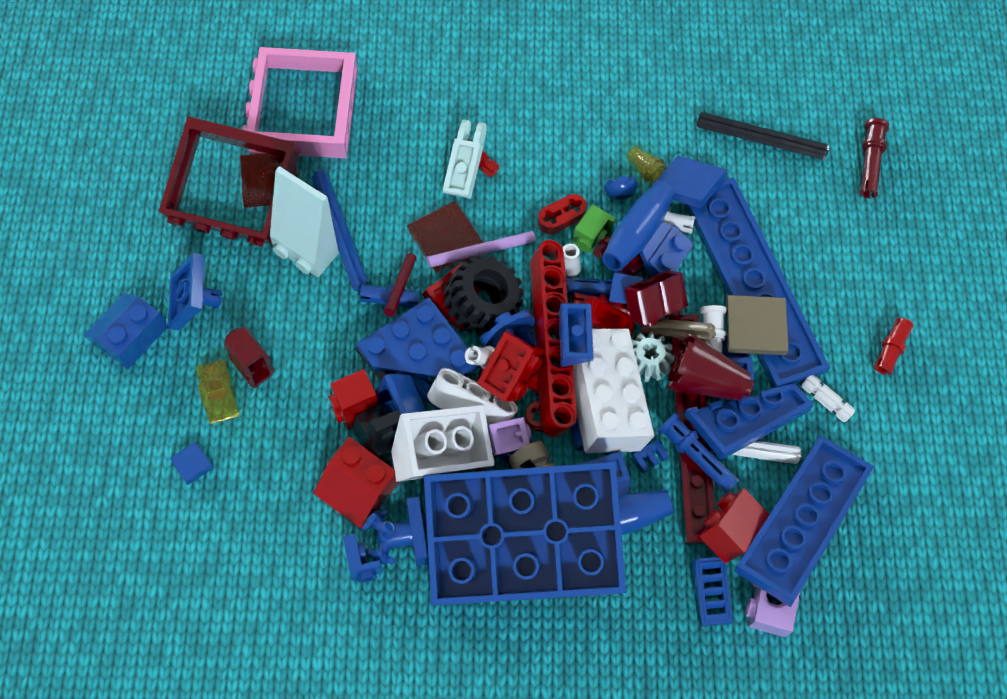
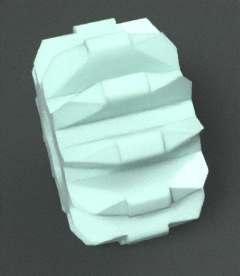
(659, 353)

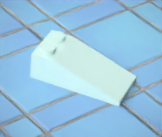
(302, 224)

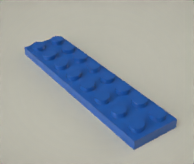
(751, 270)

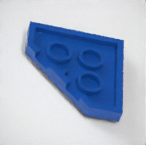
(416, 345)

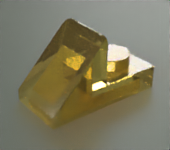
(217, 391)

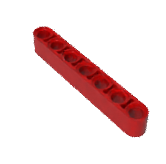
(548, 322)

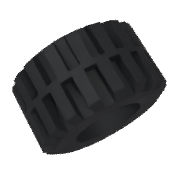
(492, 278)

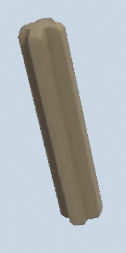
(679, 329)

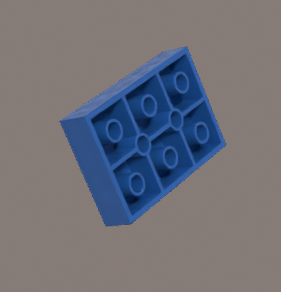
(524, 534)

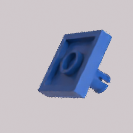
(188, 293)

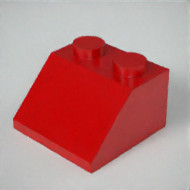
(355, 482)

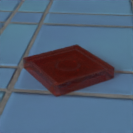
(259, 178)
(443, 232)

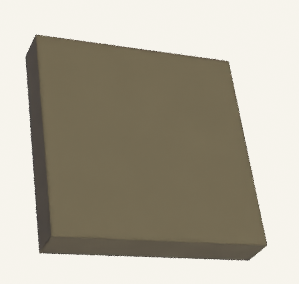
(756, 325)

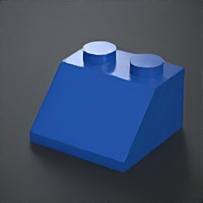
(127, 329)

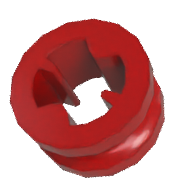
(533, 425)

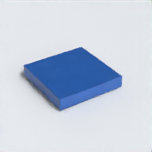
(692, 180)

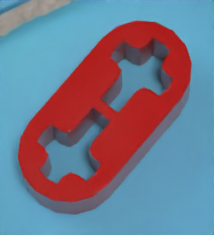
(562, 214)

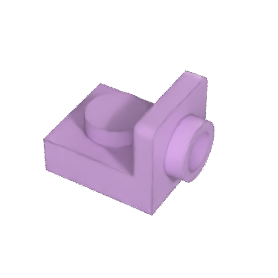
(509, 435)

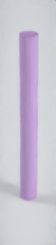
(480, 249)

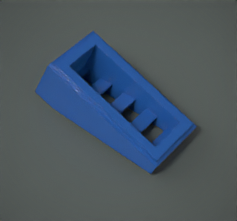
(723, 590)

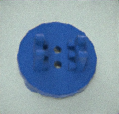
(517, 324)

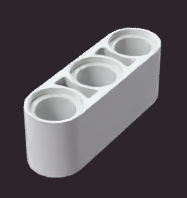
(458, 391)

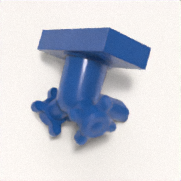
(399, 534)

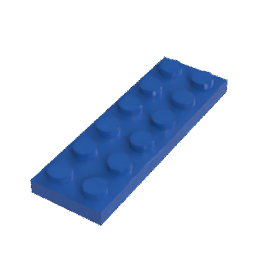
(804, 521)

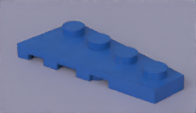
(737, 424)

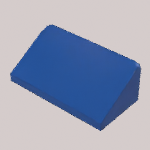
(575, 334)

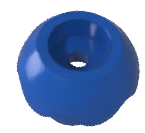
(621, 187)

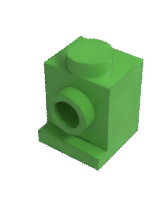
(592, 228)

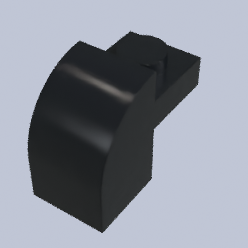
(376, 429)

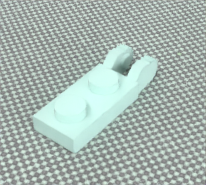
(464, 161)

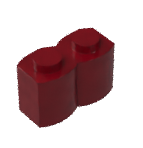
(656, 298)
(248, 356)

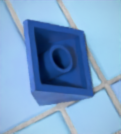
(399, 394)

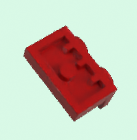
(510, 368)

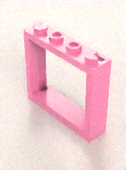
(313, 60)

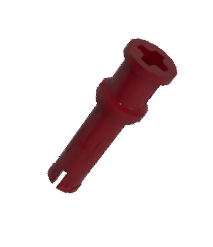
(874, 147)

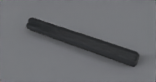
(762, 135)

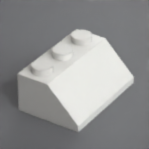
(441, 443)

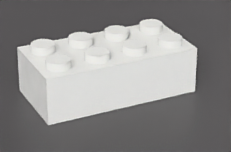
(611, 396)

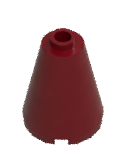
(707, 372)

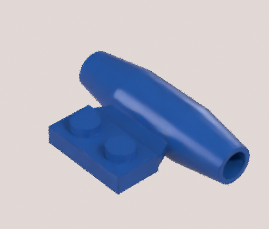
(645, 233)
(640, 508)

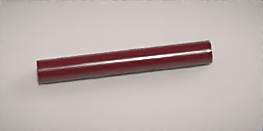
(399, 285)

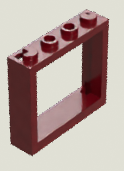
(182, 164)

